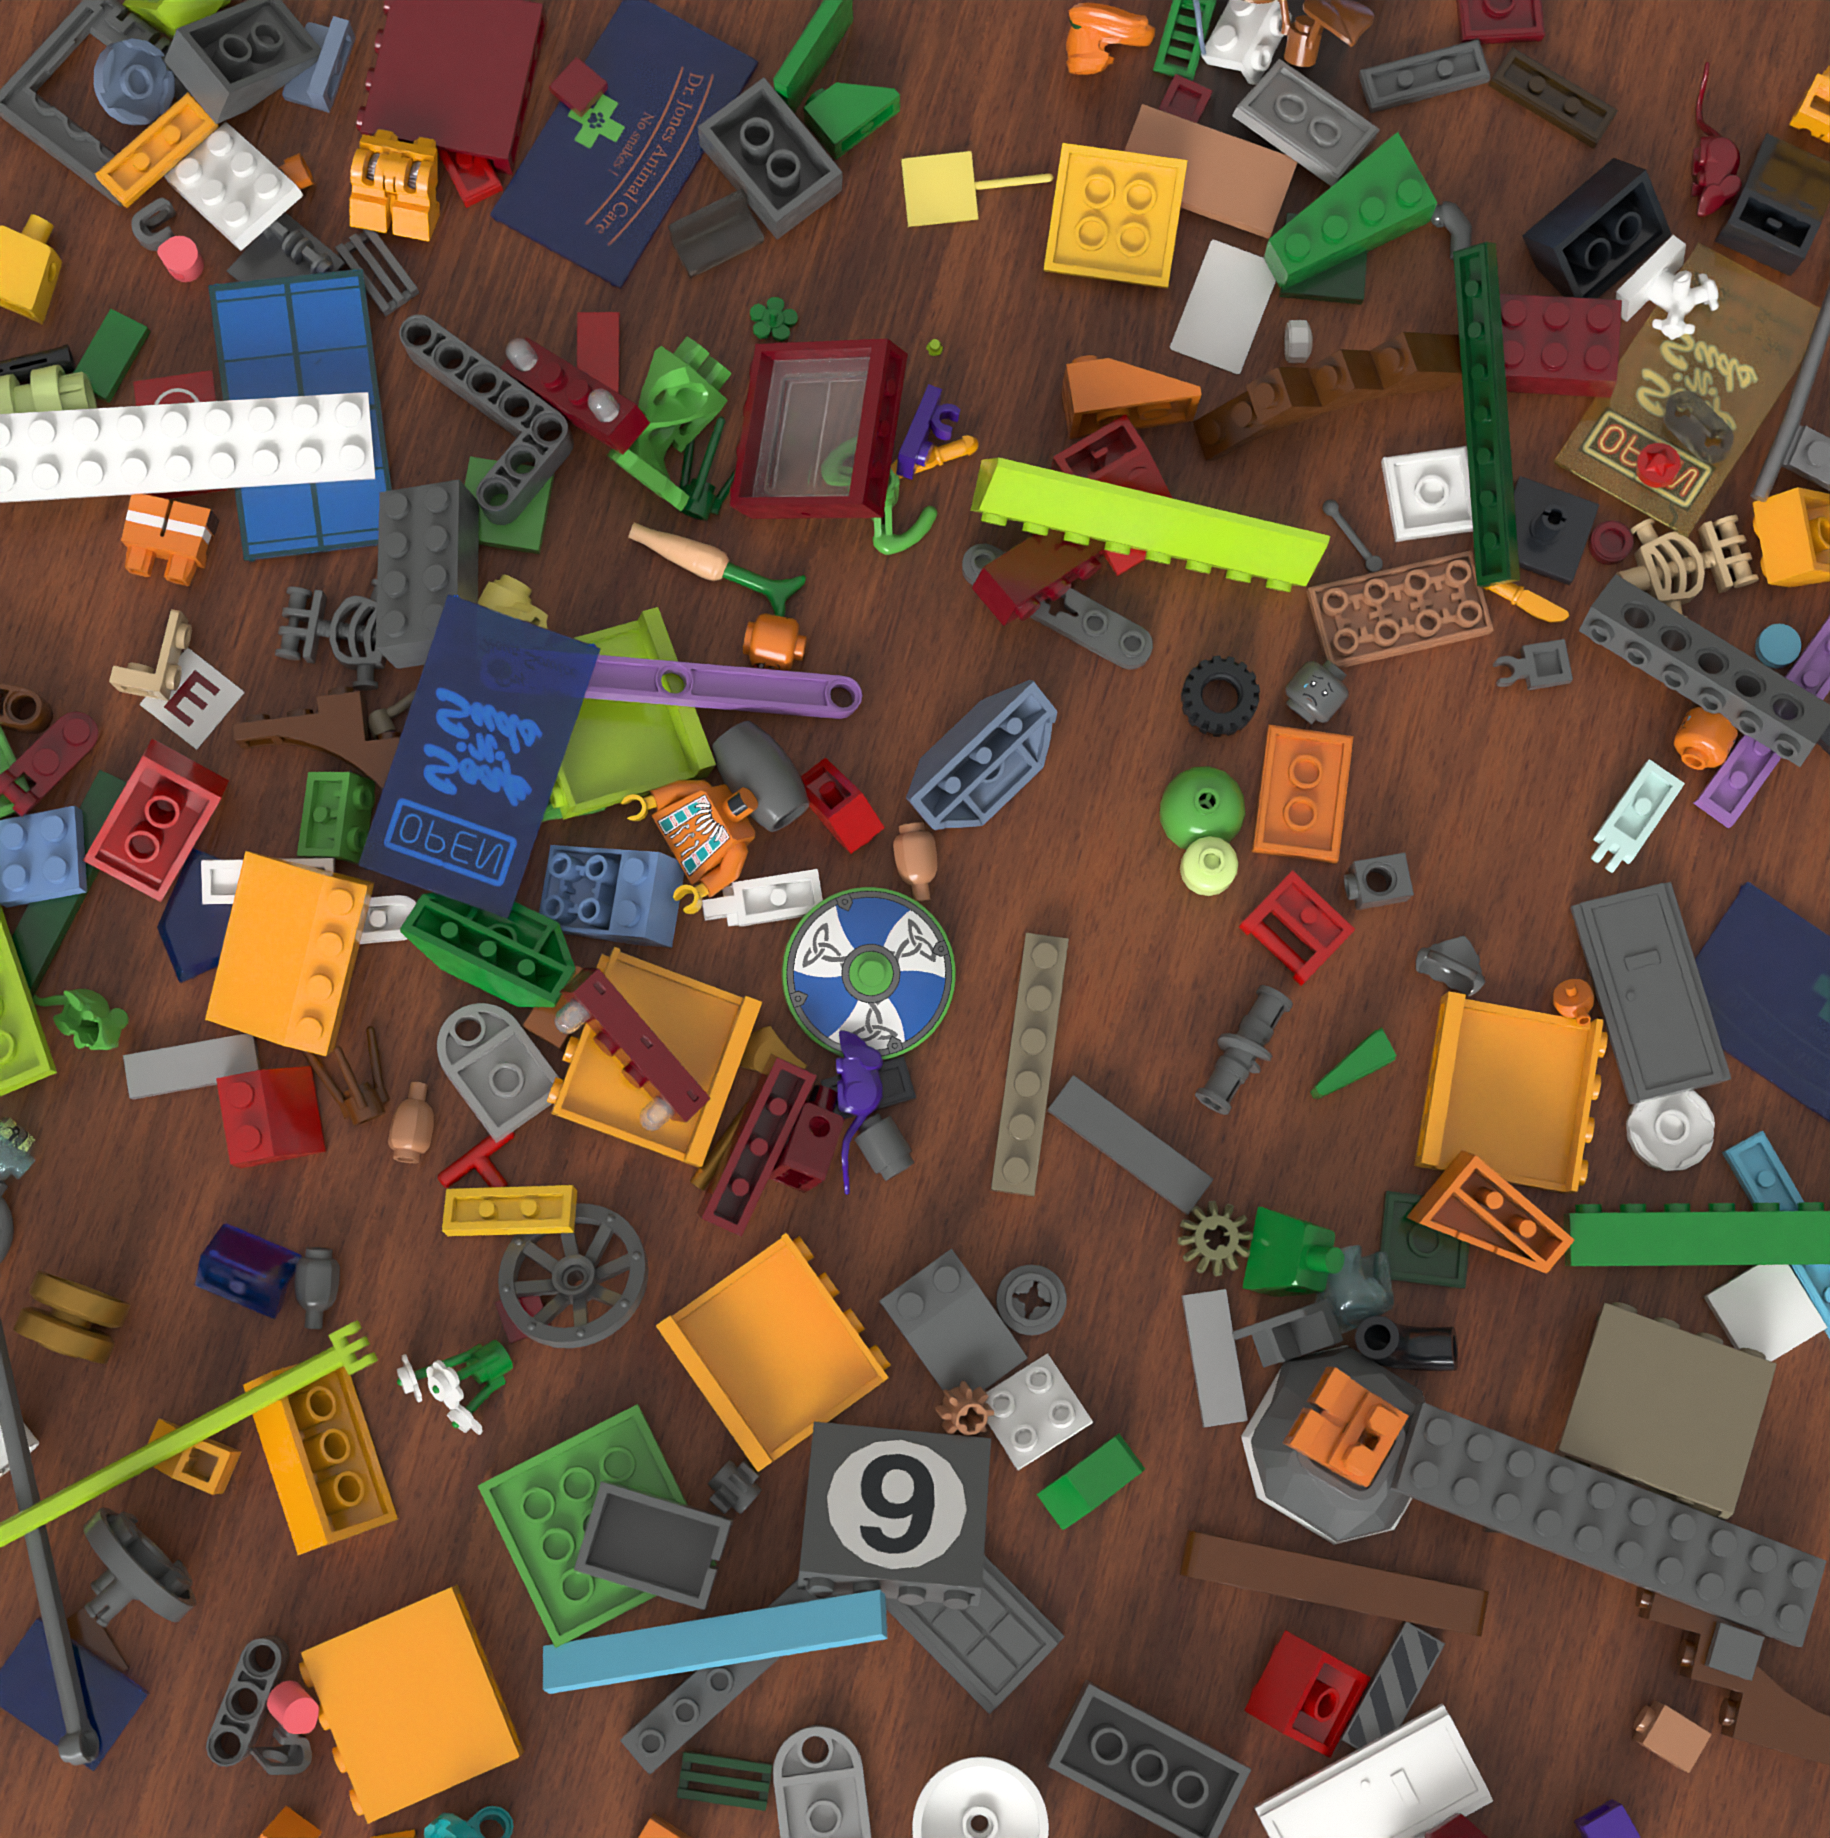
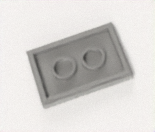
(1306, 122)

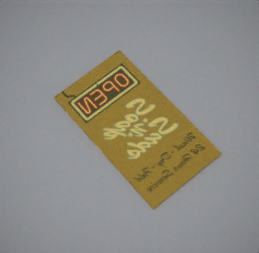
(1732, 360)

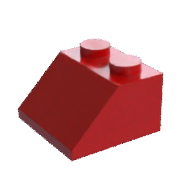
(270, 1115)
(1307, 1694)

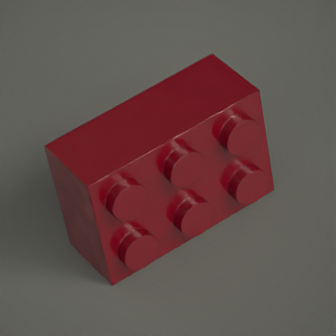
(1561, 344)

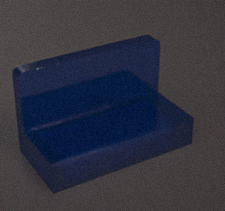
(247, 1270)

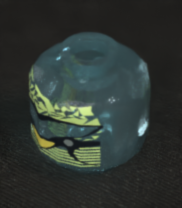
(14, 1149)

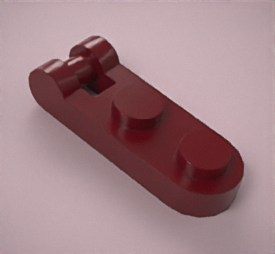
(49, 760)

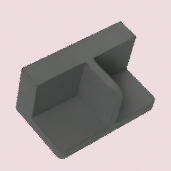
(1293, 1333)

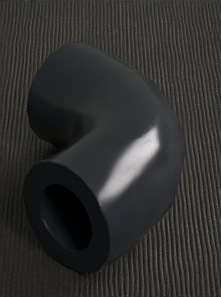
(1407, 1346)

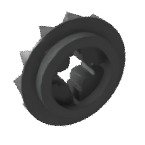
(1049, 1288)

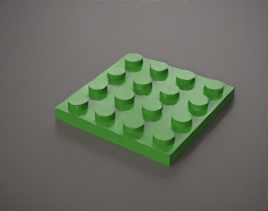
(546, 1511)

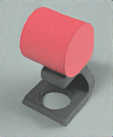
(176, 252)
(296, 1716)

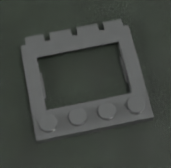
(45, 123)

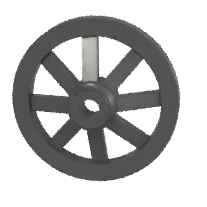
(567, 1273)

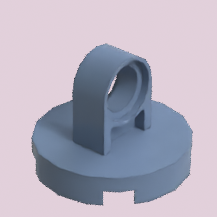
(133, 82)

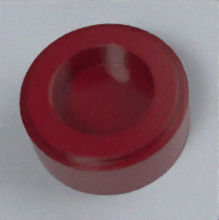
(1610, 542)

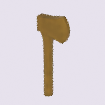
(756, 1054)

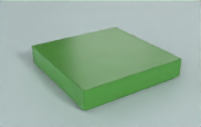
(528, 529)

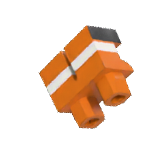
(167, 532)

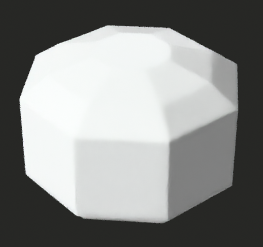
(1298, 341)

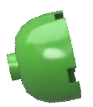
(1183, 813)

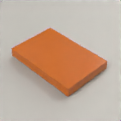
(1302, 794)

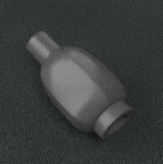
(316, 1284)

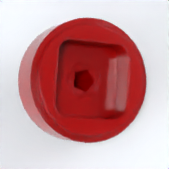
(1658, 465)

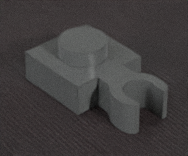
(1540, 664)

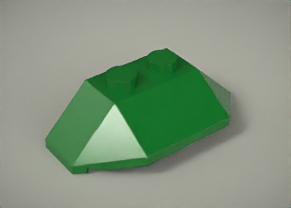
(511, 957)

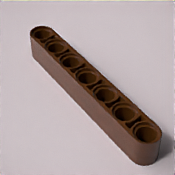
(1334, 1583)

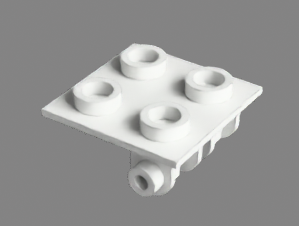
(1035, 1412)

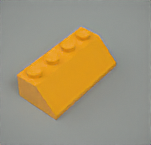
(323, 1461)

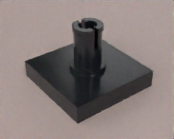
(1551, 529)

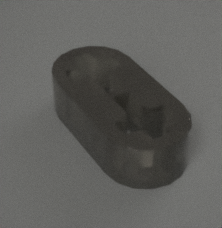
(1692, 431)

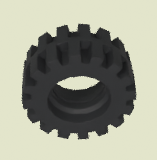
(1232, 673)

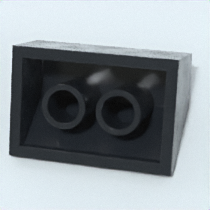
(1599, 231)

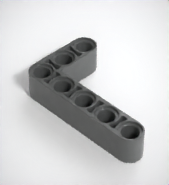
(497, 406)

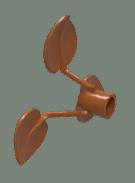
(1341, 17)

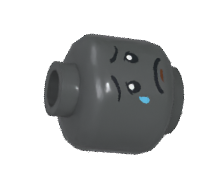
(1317, 691)

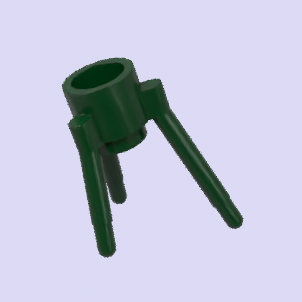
(701, 493)

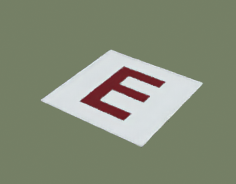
(198, 702)

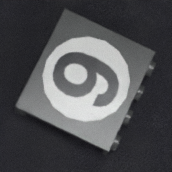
(895, 1514)

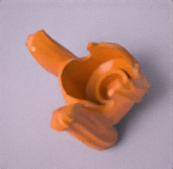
(1097, 26)

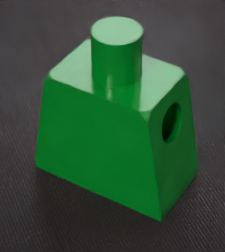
(1290, 1256)

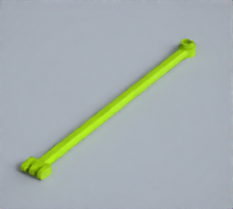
(192, 1433)

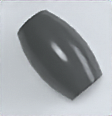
(755, 761)

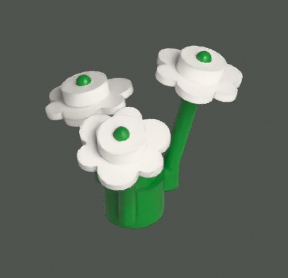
(482, 1363)

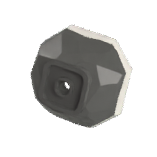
(1306, 1488)

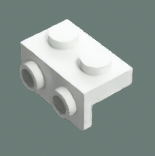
(1246, 38)

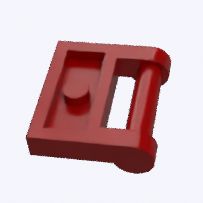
(1307, 918)

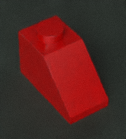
(840, 806)

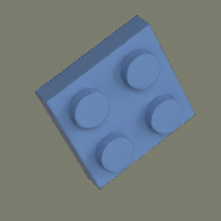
(42, 856)

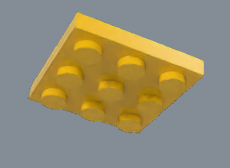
(1115, 215)

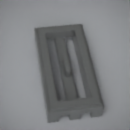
(358, 242)

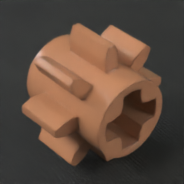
(964, 1410)

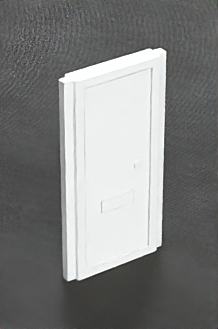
(1385, 1788)

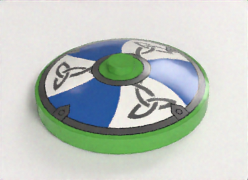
(868, 968)

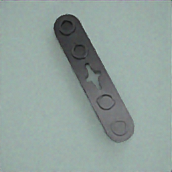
(1093, 628)

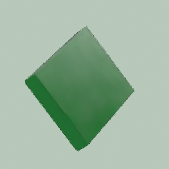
(813, 51)

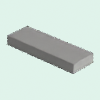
(189, 1065)
(1214, 1358)

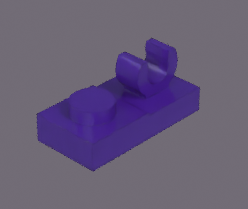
(928, 417)

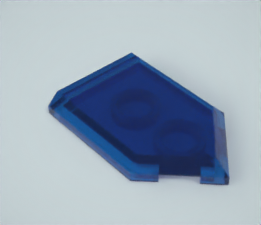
(193, 930)

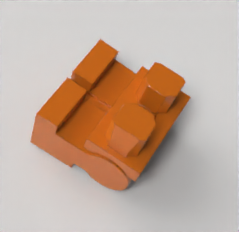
(1365, 1441)

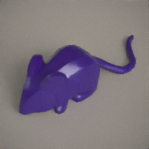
(858, 1089)

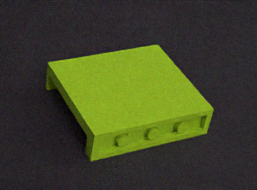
(630, 745)

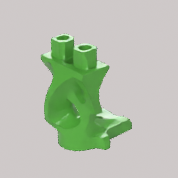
(669, 398)

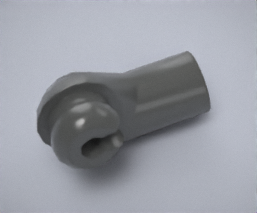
(1457, 224)

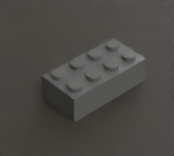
(423, 555)
(1147, 1764)

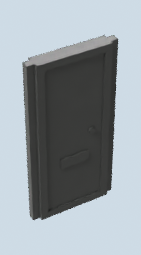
(1650, 993)
(987, 1645)

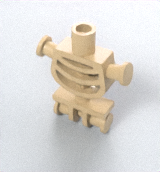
(1660, 561)

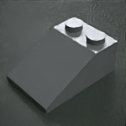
(240, 56)
(953, 1326)

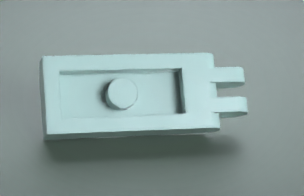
(1636, 814)

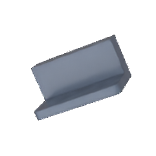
(320, 82)

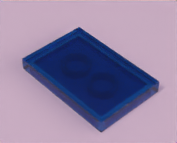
(32, 1695)

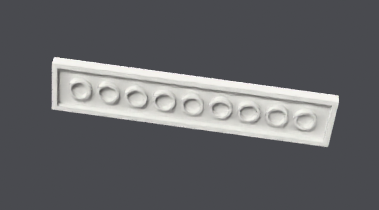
(185, 447)

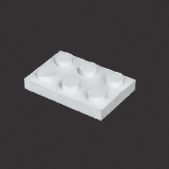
(233, 186)

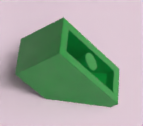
(848, 114)

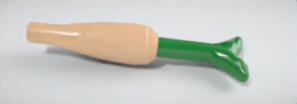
(714, 565)

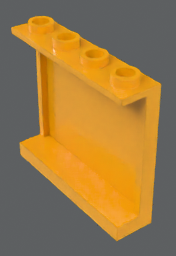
(698, 1026)
(1511, 1092)
(774, 1351)
(410, 1704)

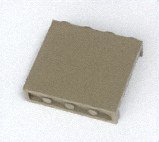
(1667, 1409)

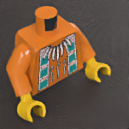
(704, 830)

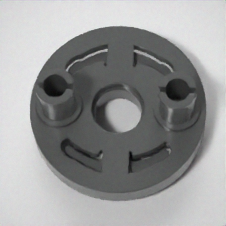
(134, 1570)

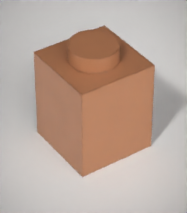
(1670, 1735)

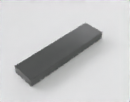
(1130, 1145)

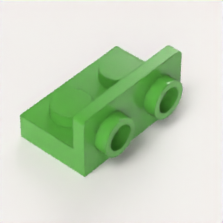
(336, 816)

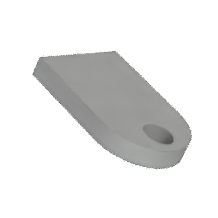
(497, 1072)
(823, 1795)

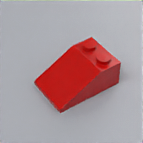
(156, 820)

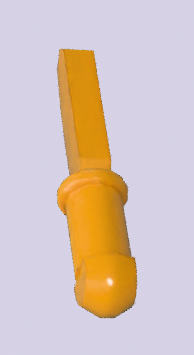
(946, 452)
(1530, 602)

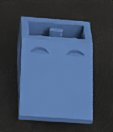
(613, 894)

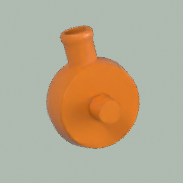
(1574, 1000)

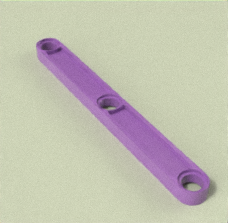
(721, 687)

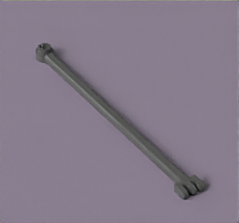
(81, 1741)

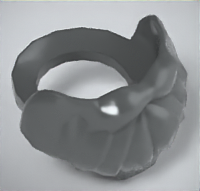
(1453, 964)

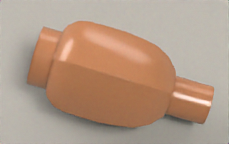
(916, 858)
(412, 1126)

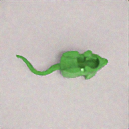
(87, 1018)

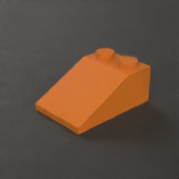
(1106, 389)

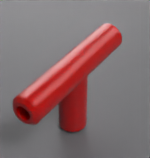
(479, 1159)

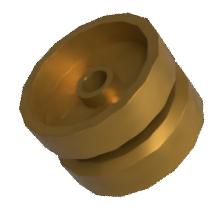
(70, 1322)

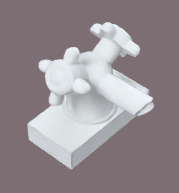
(1670, 292)

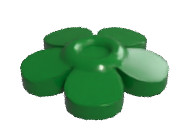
(773, 320)

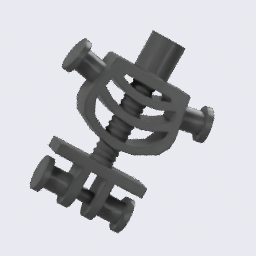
(336, 630)

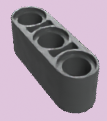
(231, 1715)

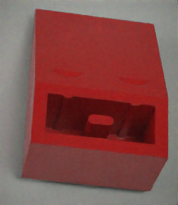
(1118, 458)

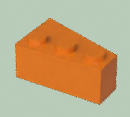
(1491, 1214)

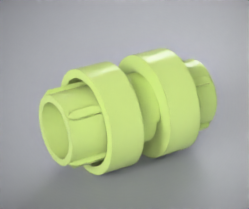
(48, 391)

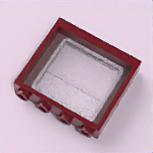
(819, 429)

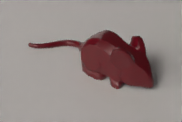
(1713, 164)

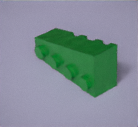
(1357, 214)

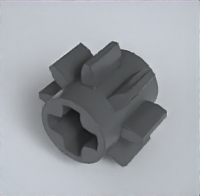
(734, 1486)

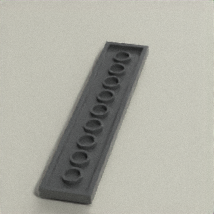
(1608, 1524)

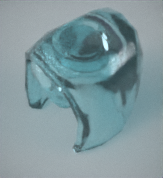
(1359, 1289)

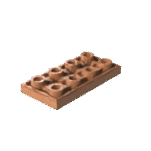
(1224, 173)
(1399, 610)

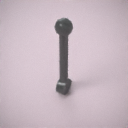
(1373, 562)

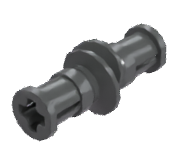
(1243, 1049)

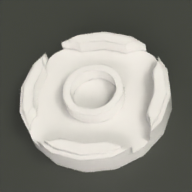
(1671, 1131)

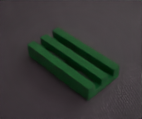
(723, 1798)

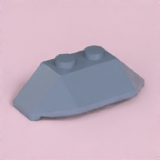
(984, 759)

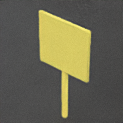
(944, 188)

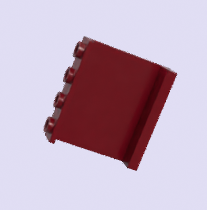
(456, 75)

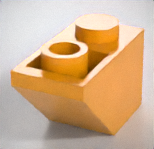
(203, 1465)

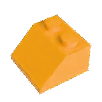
(1794, 537)

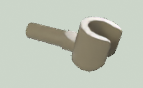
(381, 721)

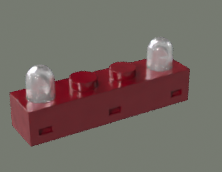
(575, 394)
(635, 1045)

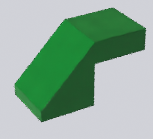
(1091, 1481)

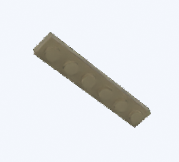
(1029, 1064)

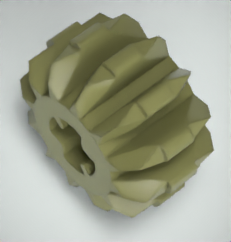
(1209, 1224)

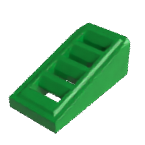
(1207, 8)
(1365, 1059)

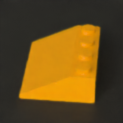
(289, 953)

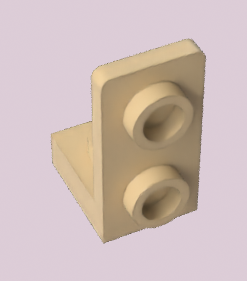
(139, 678)

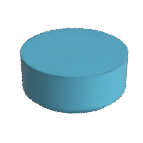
(1778, 646)

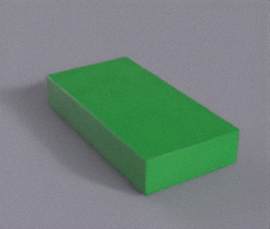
(112, 353)

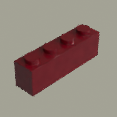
(756, 1145)

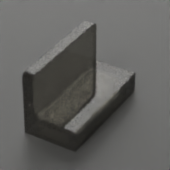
(715, 233)

